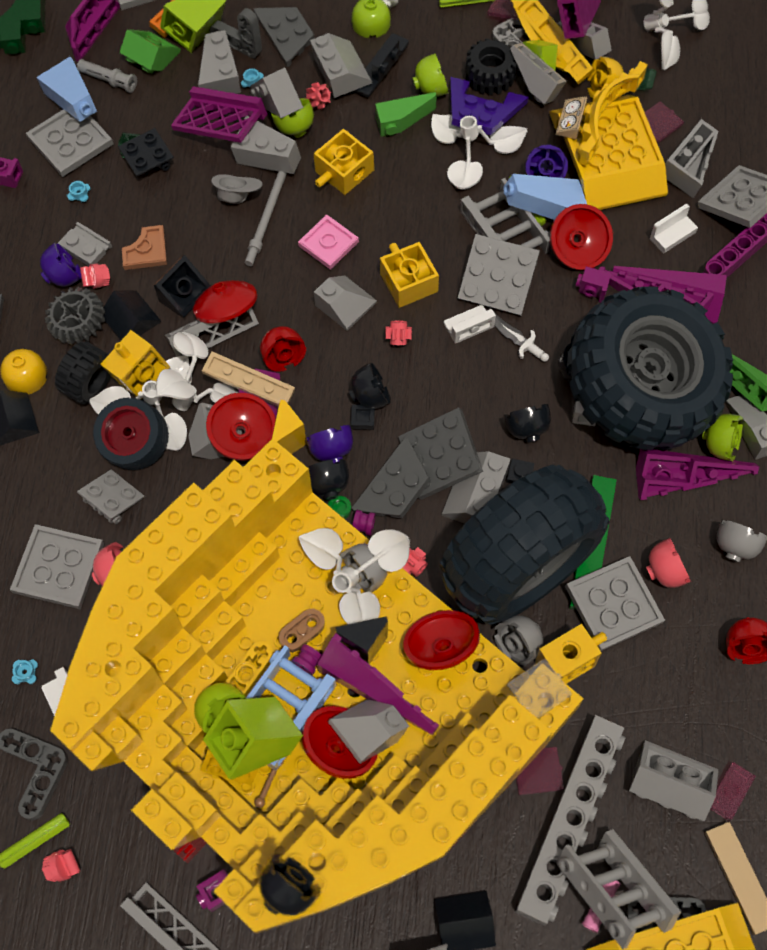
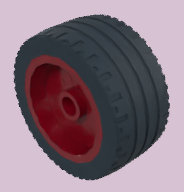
(130, 433)

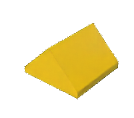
(289, 429)

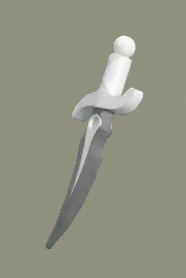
(518, 338)

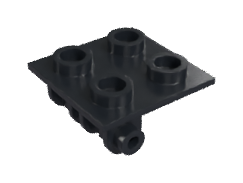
(146, 152)

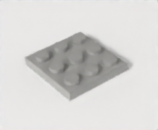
(69, 142)
(738, 197)
(498, 274)
(56, 566)
(615, 602)

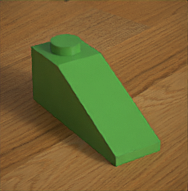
(400, 114)
(750, 382)

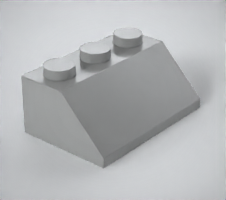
(339, 64)
(477, 490)
(674, 781)

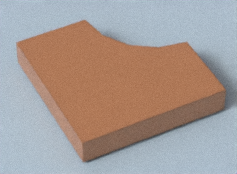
(147, 250)

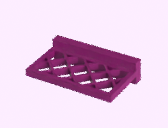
(222, 104)

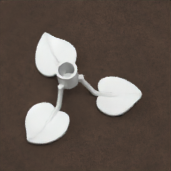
(670, 43)
(467, 174)
(171, 383)
(175, 423)
(387, 546)

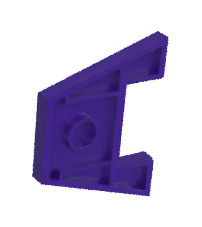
(488, 113)

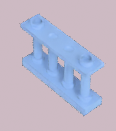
(321, 687)

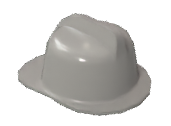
(233, 188)

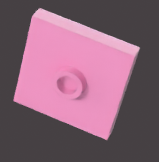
(328, 242)

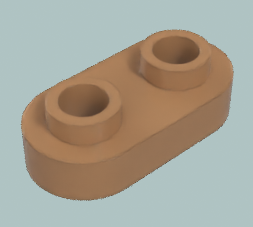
(300, 629)

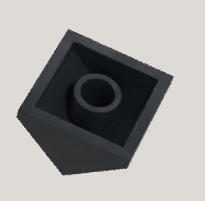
(181, 286)
(128, 312)
(16, 417)
(365, 637)
(465, 921)

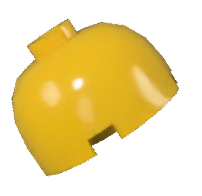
(605, 72)
(23, 371)

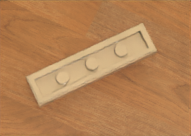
(247, 379)
(739, 876)

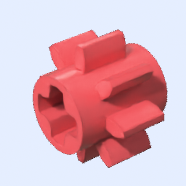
(318, 95)
(398, 332)
(416, 562)

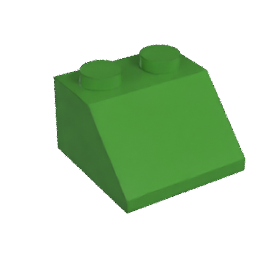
(148, 50)

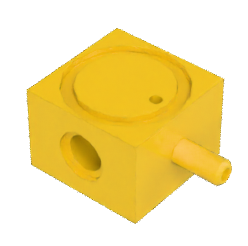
(343, 162)
(408, 274)
(134, 363)
(576, 646)

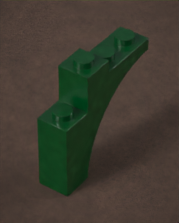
(21, 19)

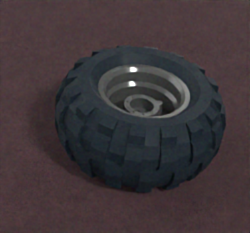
(629, 387)
(523, 543)

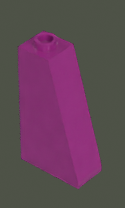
(577, 16)

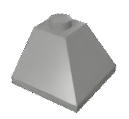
(343, 300)
(198, 436)
(369, 728)

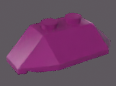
(88, 23)

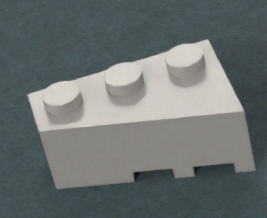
(218, 65)
(277, 93)
(267, 149)
(690, 160)

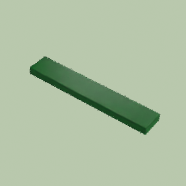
(594, 562)

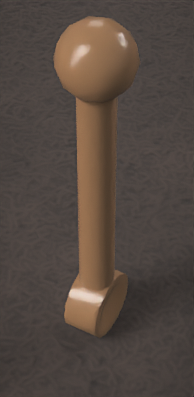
(260, 802)

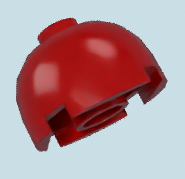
(282, 347)
(747, 640)

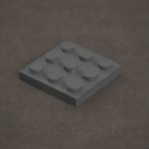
(445, 451)

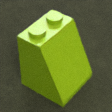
(190, 20)
(251, 735)

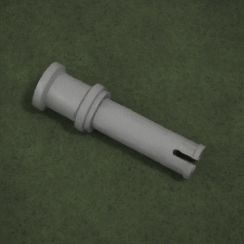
(114, 77)

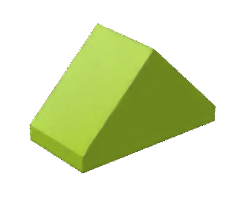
(544, 50)

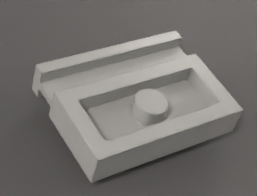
(85, 244)

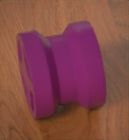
(364, 522)
(307, 659)

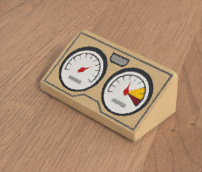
(571, 117)

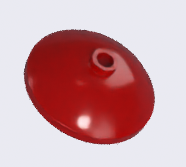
(593, 233)
(224, 301)
(235, 413)
(441, 640)
(321, 739)

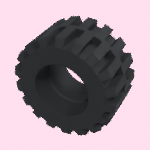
(494, 78)
(81, 372)

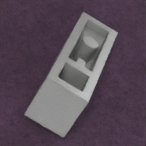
(595, 43)
(539, 77)
(753, 423)

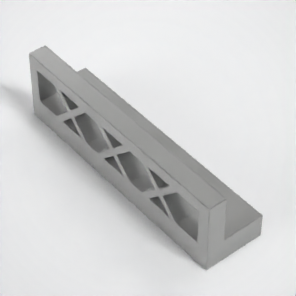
(196, 327)
(155, 929)

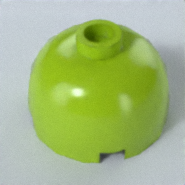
(371, 18)
(429, 76)
(296, 122)
(724, 436)
(212, 701)

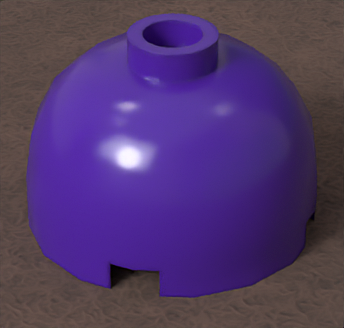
(547, 162)
(58, 266)
(331, 443)

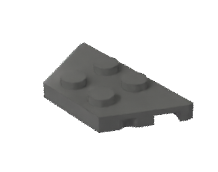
(285, 30)
(395, 485)

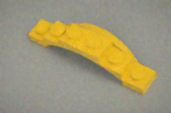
(541, 26)
(601, 101)

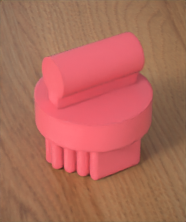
(95, 276)
(60, 866)

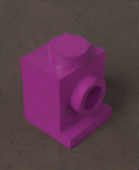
(10, 172)
(593, 283)
(206, 890)

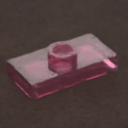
(732, 791)

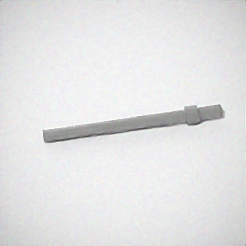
(256, 243)

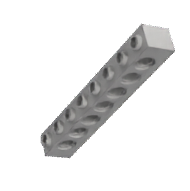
(599, 732)

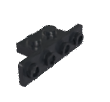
(383, 61)

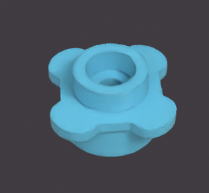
(250, 77)
(78, 186)
(18, 668)

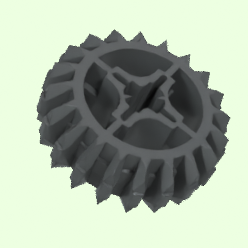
(80, 304)

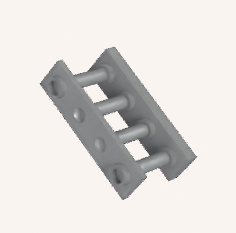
(483, 226)
(635, 877)

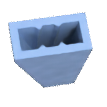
(67, 89)
(543, 194)

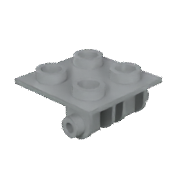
(110, 495)

